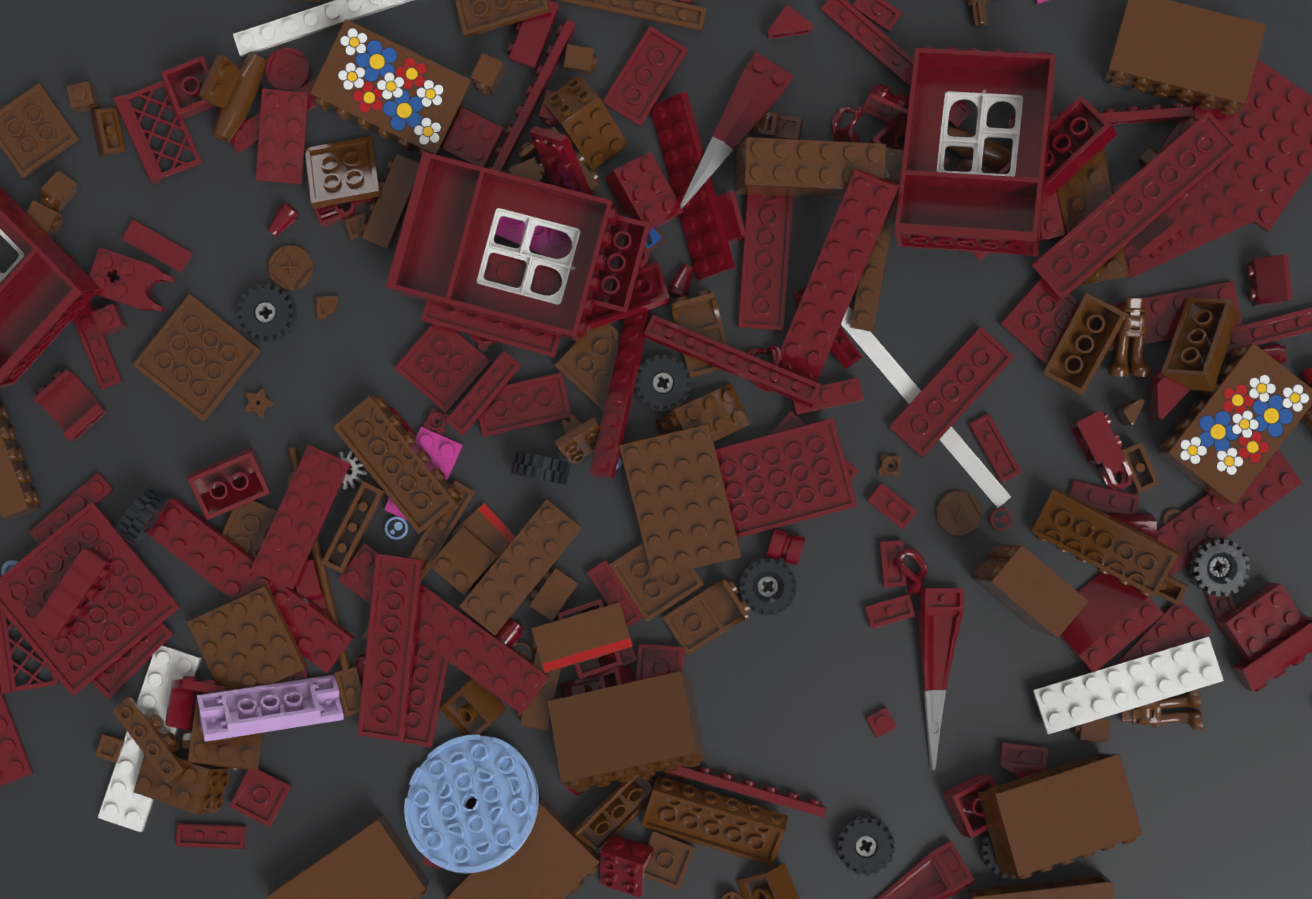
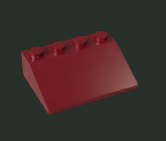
(1108, 620)

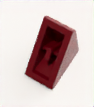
(789, 24)

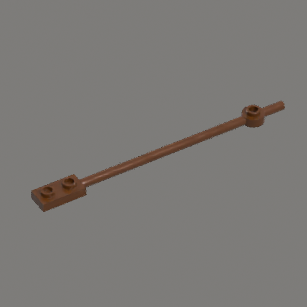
(348, 678)

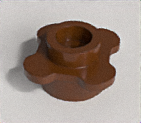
(895, 461)

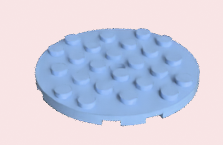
(497, 824)

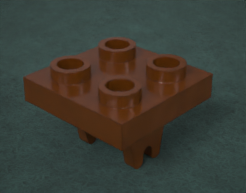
(578, 440)

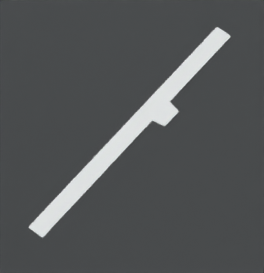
(909, 391)

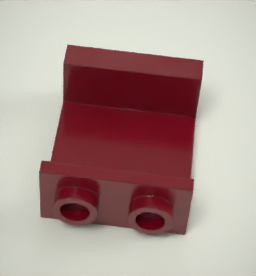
(70, 404)

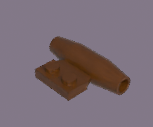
(232, 92)
(995, 154)

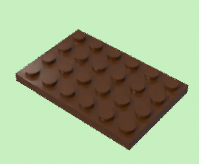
(680, 500)

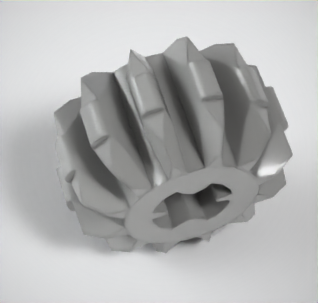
(356, 470)

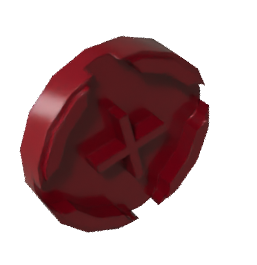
(287, 69)

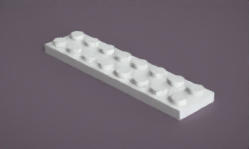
(1128, 685)
(120, 802)

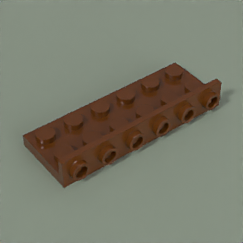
(1082, 196)
(397, 462)
(1104, 542)
(715, 821)

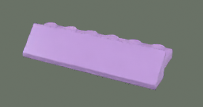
(269, 707)

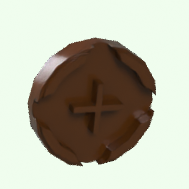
(291, 267)
(958, 513)

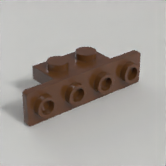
(151, 737)

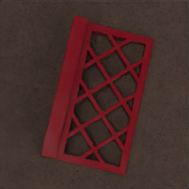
(139, 139)
(7, 674)

